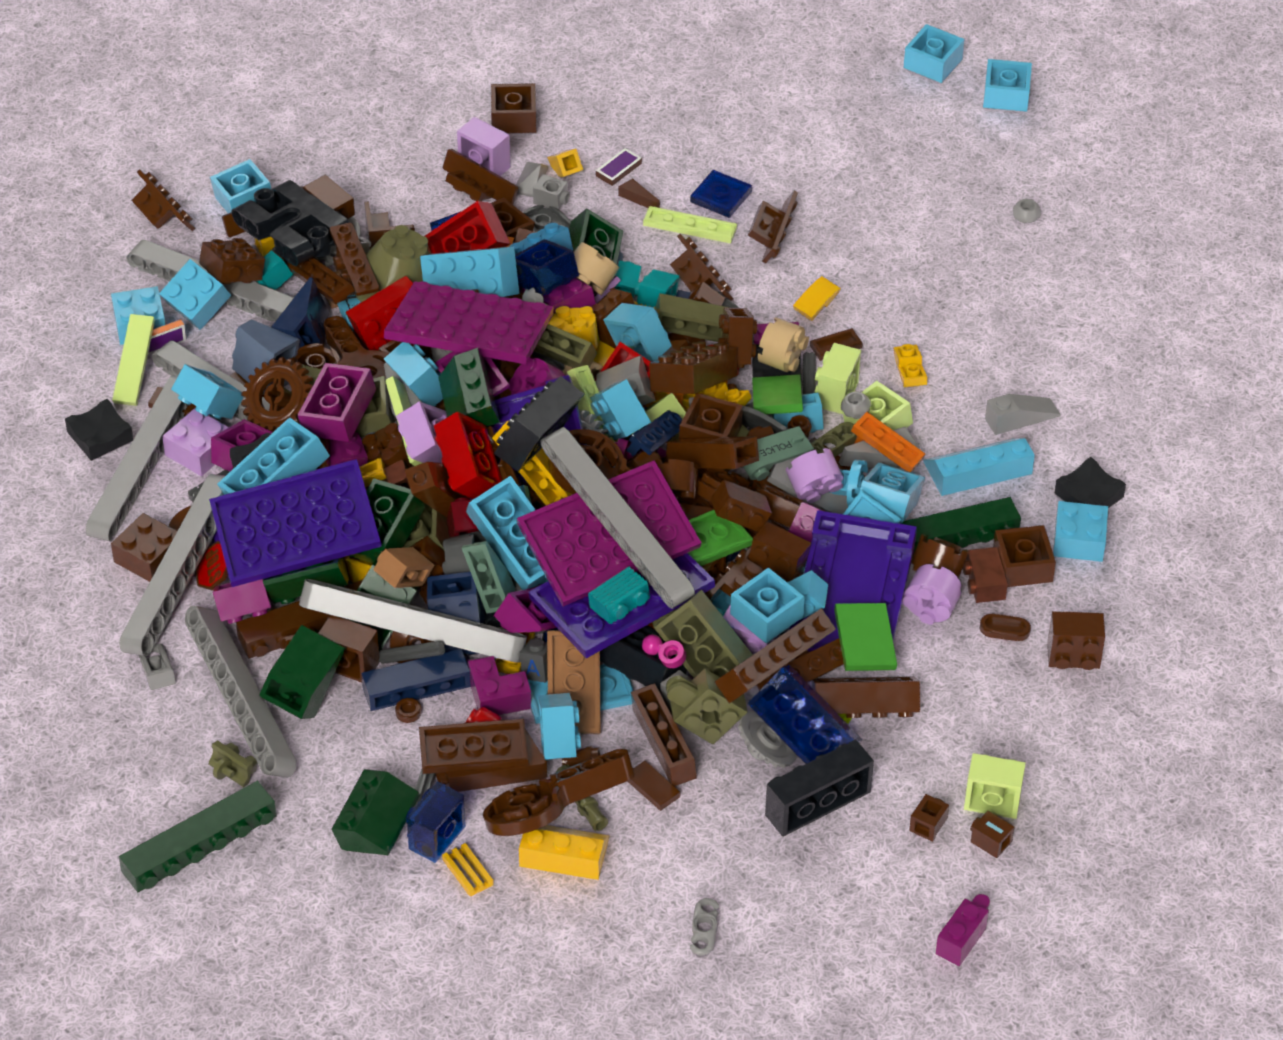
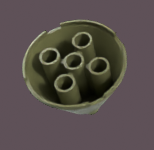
(397, 256)

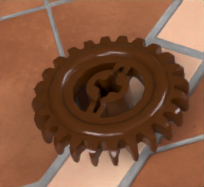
(281, 400)

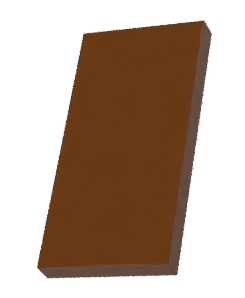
(473, 746)

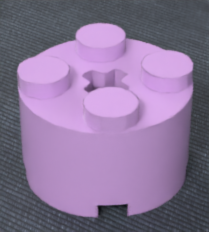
(815, 475)
(932, 594)

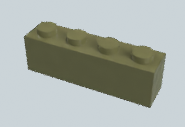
(689, 317)
(565, 347)

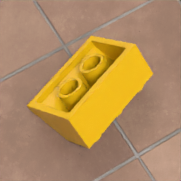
(564, 851)

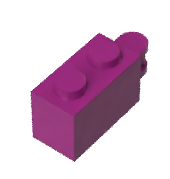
(963, 929)

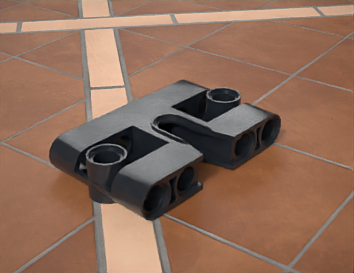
(292, 218)

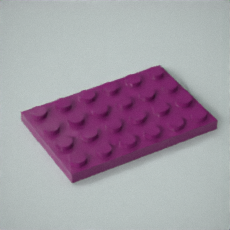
(469, 320)
(579, 550)

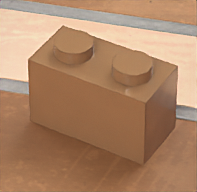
(403, 567)

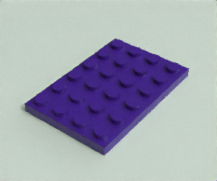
(294, 523)
(593, 633)

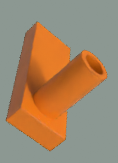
(887, 442)

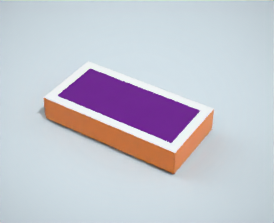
(171, 332)

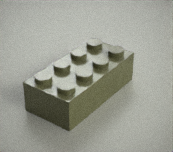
(705, 637)

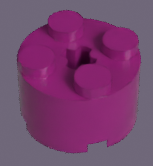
(533, 375)

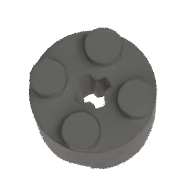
(454, 556)

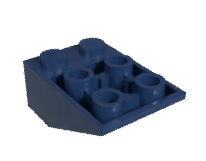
(305, 316)
(457, 597)

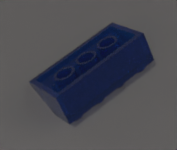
(800, 716)

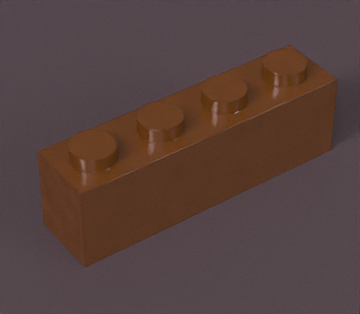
(663, 735)

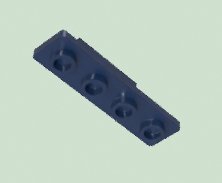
(655, 434)

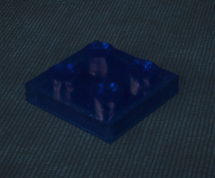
(721, 193)

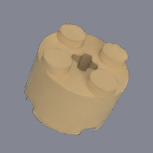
(594, 268)
(782, 345)

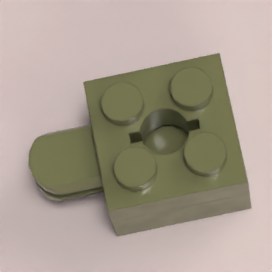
(703, 694)

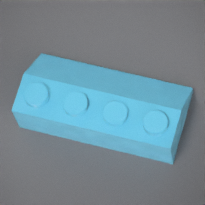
(981, 465)

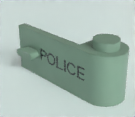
(777, 449)

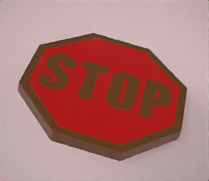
(211, 568)

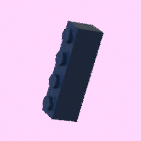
(416, 679)

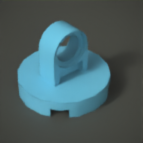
(852, 480)

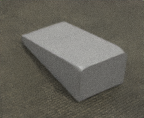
(158, 669)

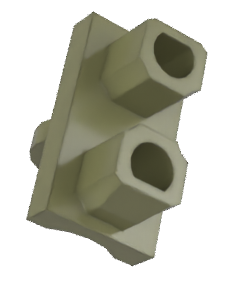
(229, 763)

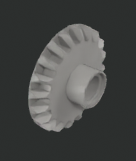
(764, 742)

